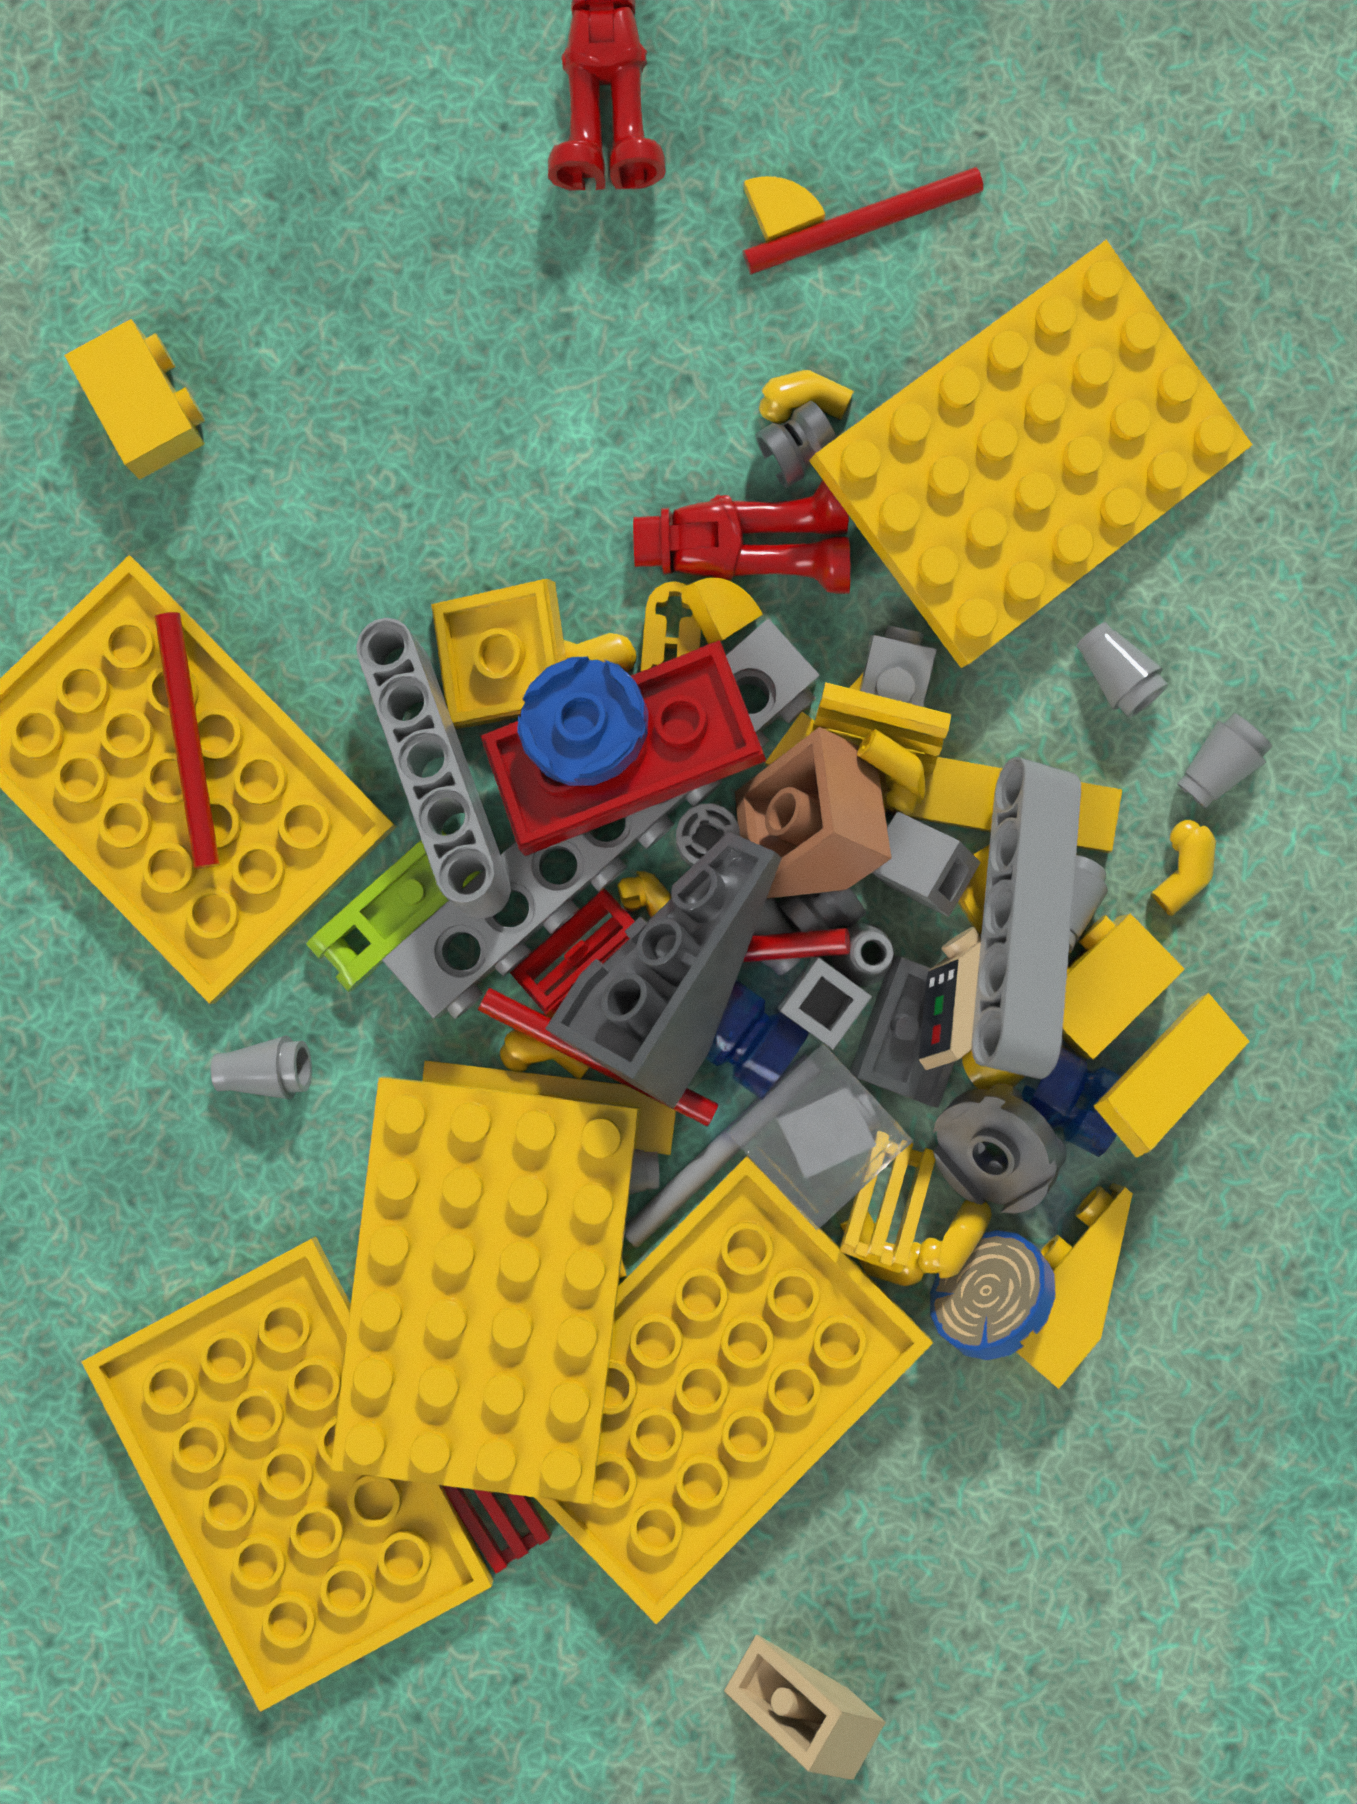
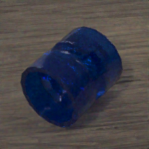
(754, 1042)
(1059, 1093)

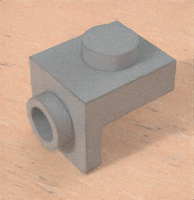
(898, 666)

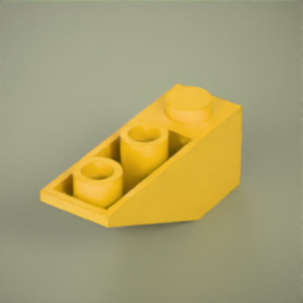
(1081, 1286)

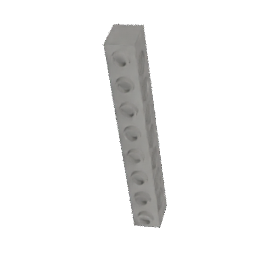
(422, 958)

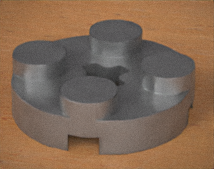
(1014, 1126)

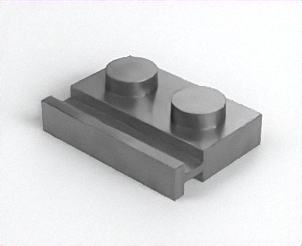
(893, 1036)

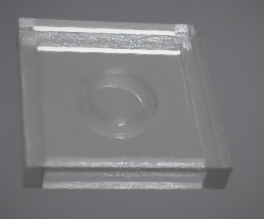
(819, 1136)

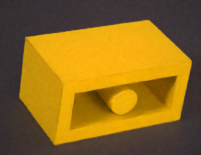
(136, 399)
(1113, 982)

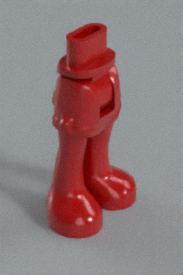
(603, 52)
(709, 539)

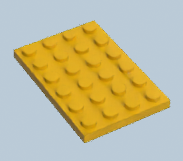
(1031, 453)
(99, 775)
(485, 1289)
(726, 1383)
(235, 1444)

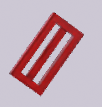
(600, 945)
(518, 1545)

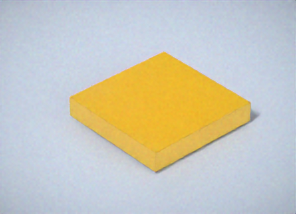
(495, 648)

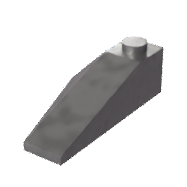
(666, 988)

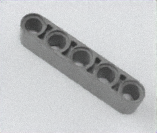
(448, 791)
(1027, 919)

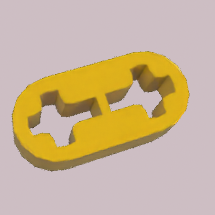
(656, 626)

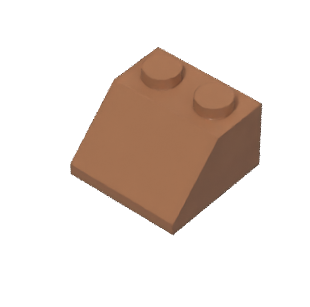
(819, 814)

